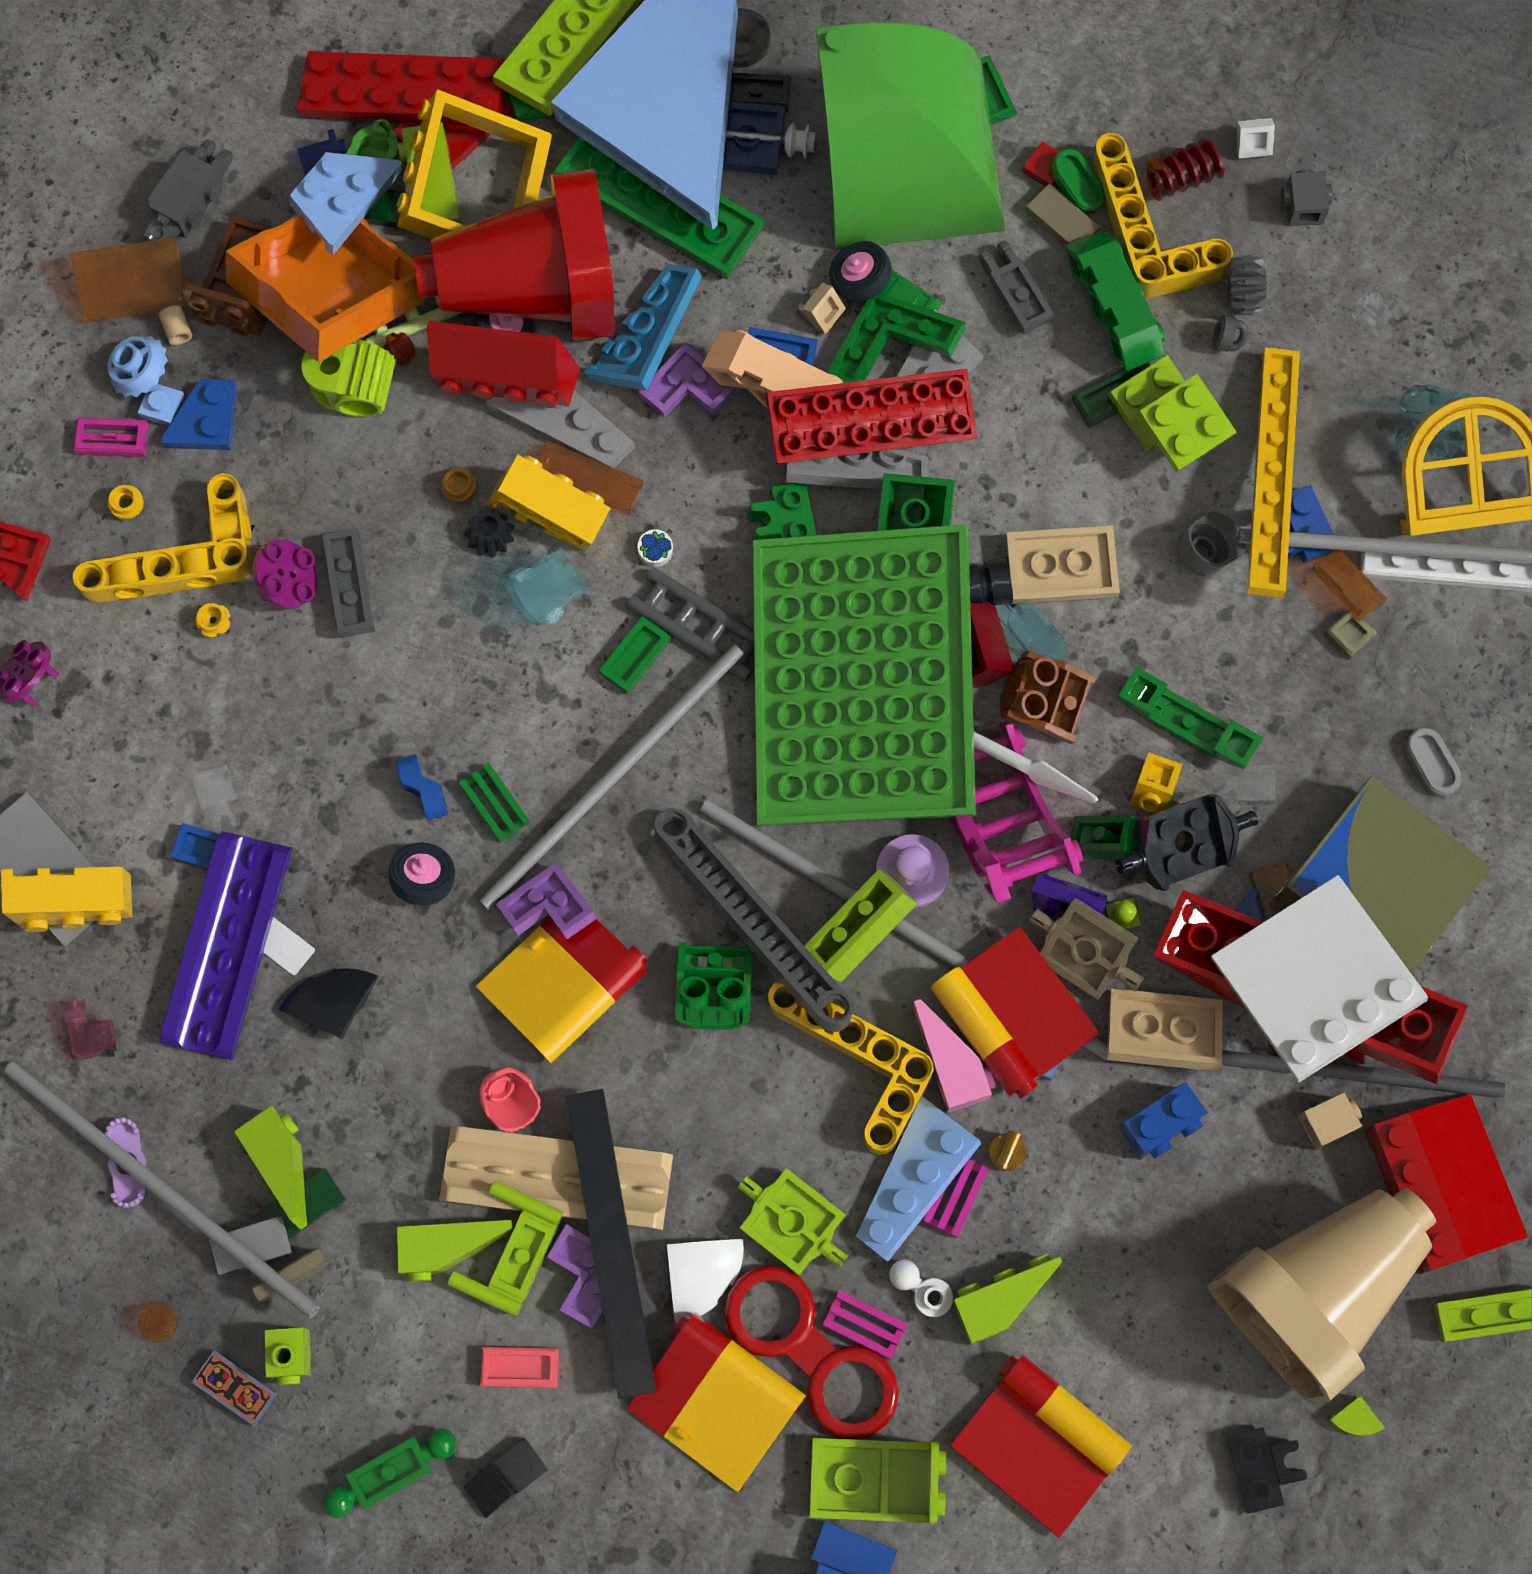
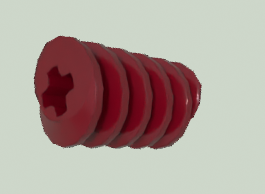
(1183, 165)

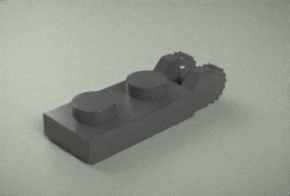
(1017, 289)

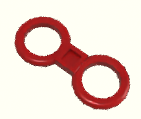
(812, 1352)

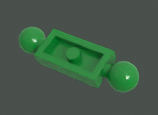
(389, 1473)

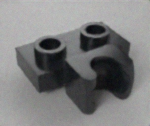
(1262, 1468)

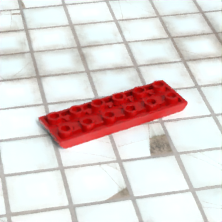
(871, 416)

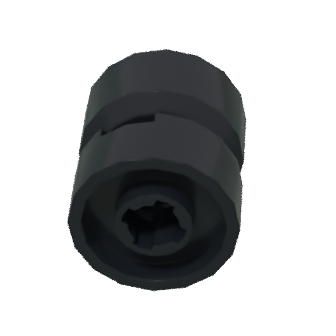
(991, 583)

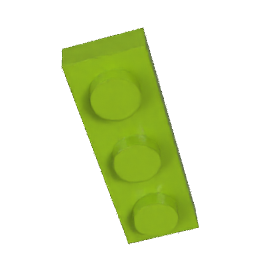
(1484, 1315)

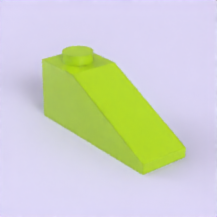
(278, 1157)
(439, 1247)

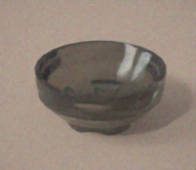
(755, 31)

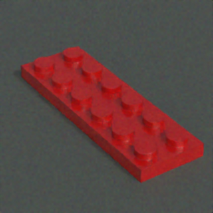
(392, 84)

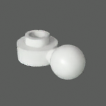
(906, 1276)

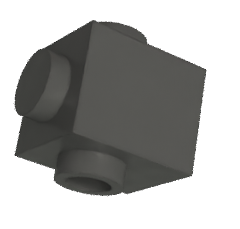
(1307, 198)

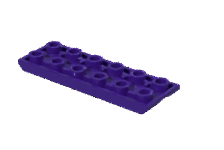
(225, 945)

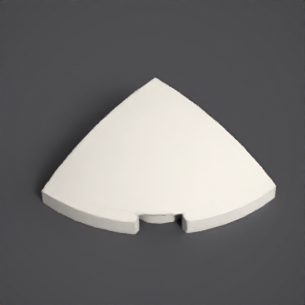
(702, 1273)

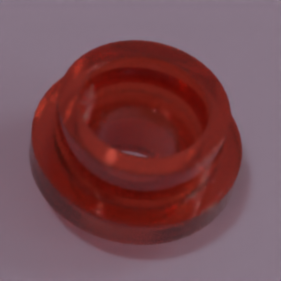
(400, 347)

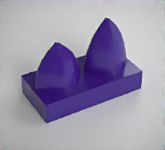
(1052, 893)

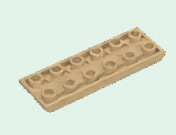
(548, 1173)

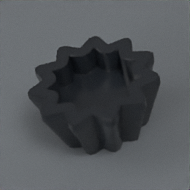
(489, 532)

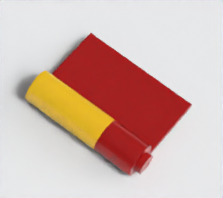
(1014, 1012)
(1040, 1445)

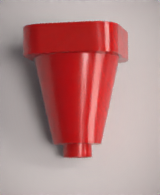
(530, 262)

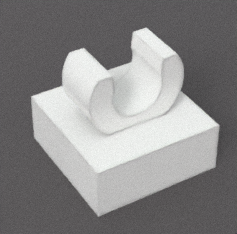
(1255, 138)

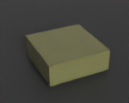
(1350, 634)

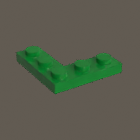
(895, 318)

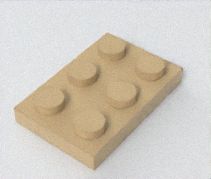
(1062, 564)
(1165, 1030)

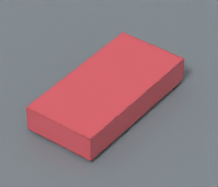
(519, 1367)

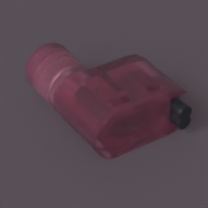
(87, 1039)

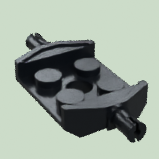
(1209, 835)

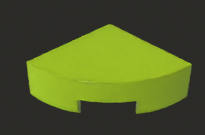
(1357, 1419)

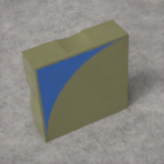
(1396, 866)

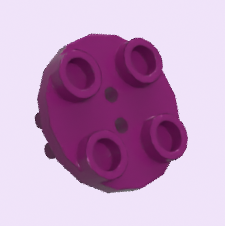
(288, 559)
(24, 671)

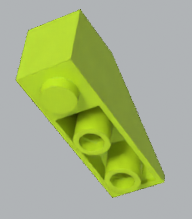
(996, 1306)

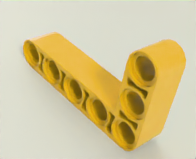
(1140, 229)
(862, 1051)

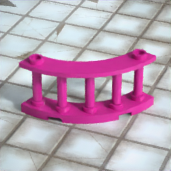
(975, 836)

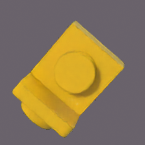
(1155, 784)

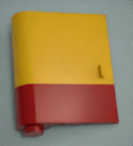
(562, 985)
(717, 1401)

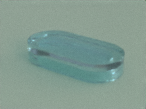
(1035, 631)

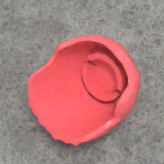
(509, 1099)

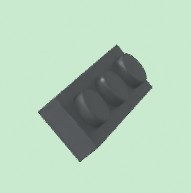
(348, 583)

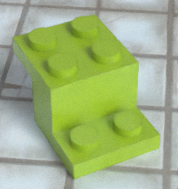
(1172, 413)

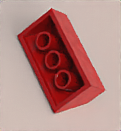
(501, 364)

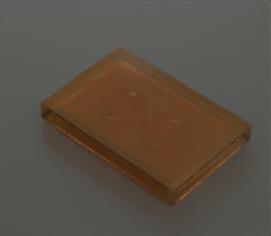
(129, 279)

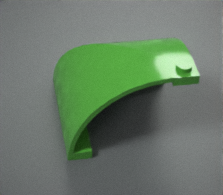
(907, 135)

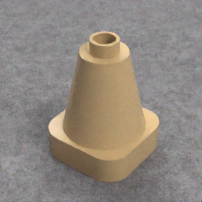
(1326, 1289)

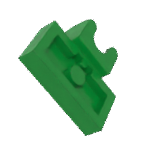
(785, 515)

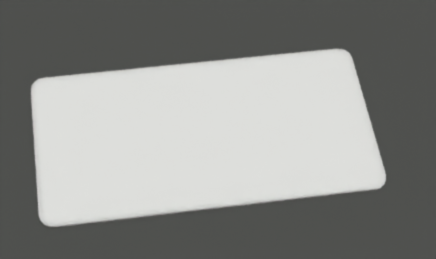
(287, 948)

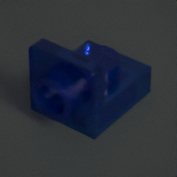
(313, 153)

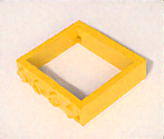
(423, 143)

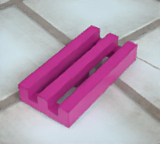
(109, 449)
(942, 1224)
(893, 1338)

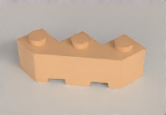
(748, 363)

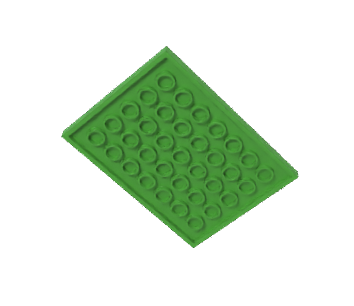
(863, 677)

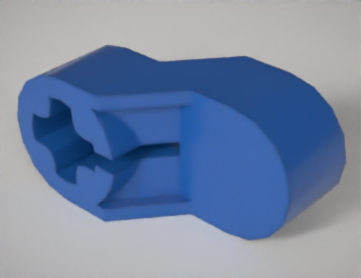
(429, 790)

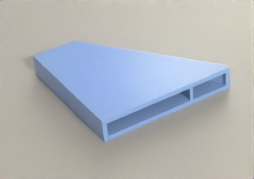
(661, 99)

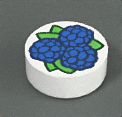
(655, 548)

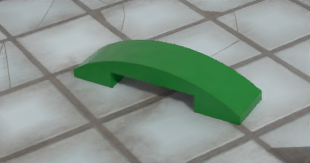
(1187, 721)

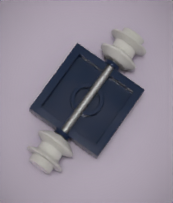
(757, 136)

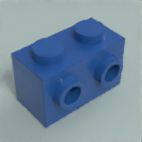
(1163, 1120)

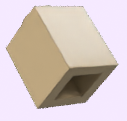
(1331, 1120)

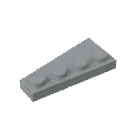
(576, 427)
(857, 470)

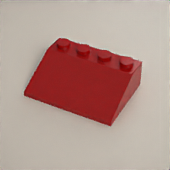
(1454, 1171)

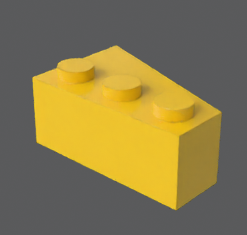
(549, 502)
(67, 897)

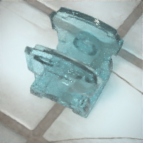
(1425, 399)
(545, 587)

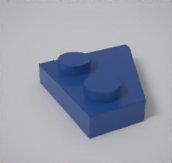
(204, 418)

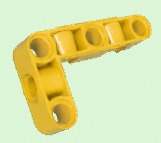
(191, 565)

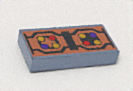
(234, 1388)

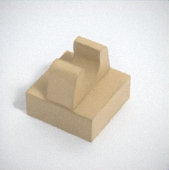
(822, 308)

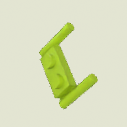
(521, 1256)

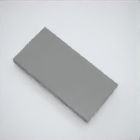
(35, 841)

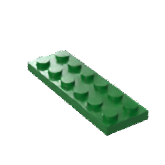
(654, 213)

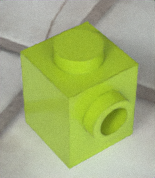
(277, 1345)

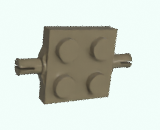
(1087, 948)

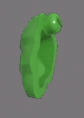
(375, 141)

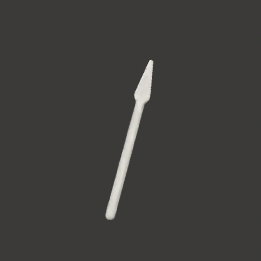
(1038, 771)

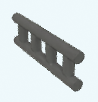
(677, 628)

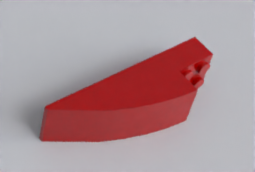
(1413, 1043)

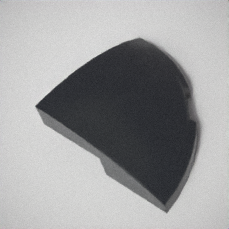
(330, 999)

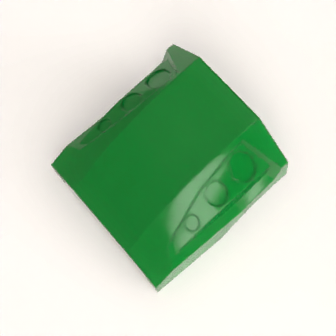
(713, 986)

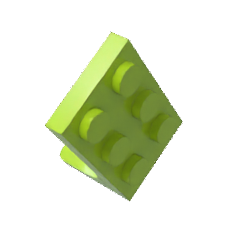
(877, 1480)

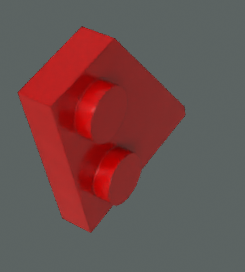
(21, 557)

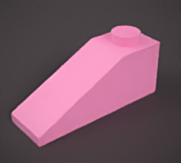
(955, 1065)

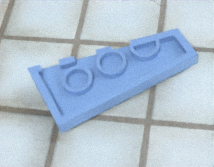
(919, 1172)

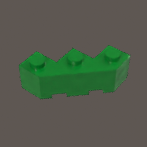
(1116, 300)

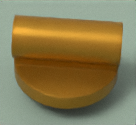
(1007, 1151)

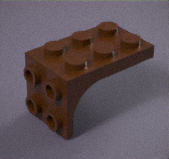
(216, 300)

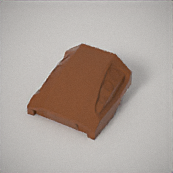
(1046, 695)

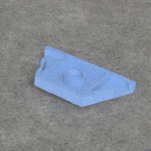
(341, 193)

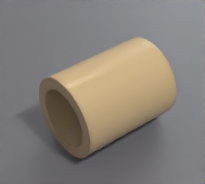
(175, 325)

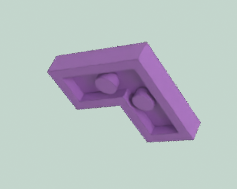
(684, 376)
(545, 895)
(576, 1255)

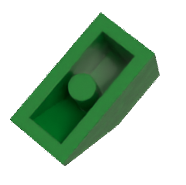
(1105, 836)

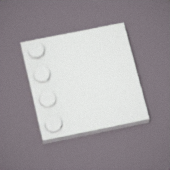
(1319, 978)

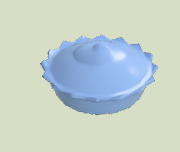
(136, 365)

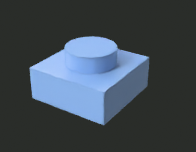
(161, 404)

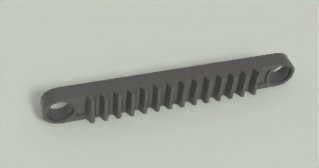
(753, 920)

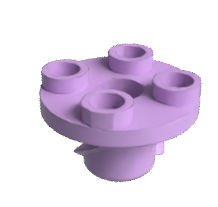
(917, 866)

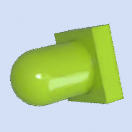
(1124, 914)

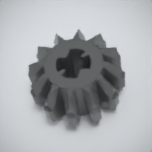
(1247, 285)

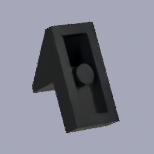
(505, 1477)

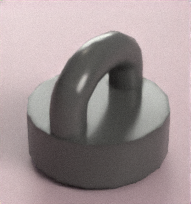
(1225, 333)

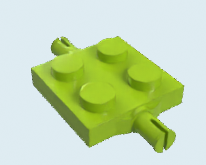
(792, 1222)

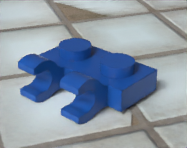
(1309, 518)

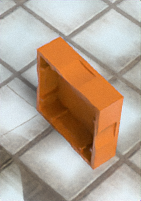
(322, 296)

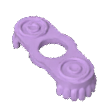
(127, 1189)

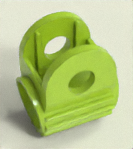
(351, 379)

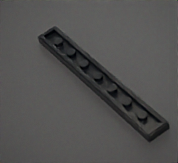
(611, 1244)

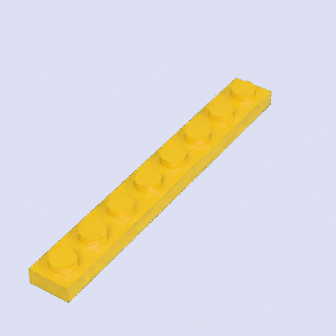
(1273, 473)

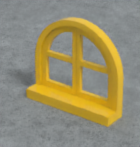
(1478, 512)

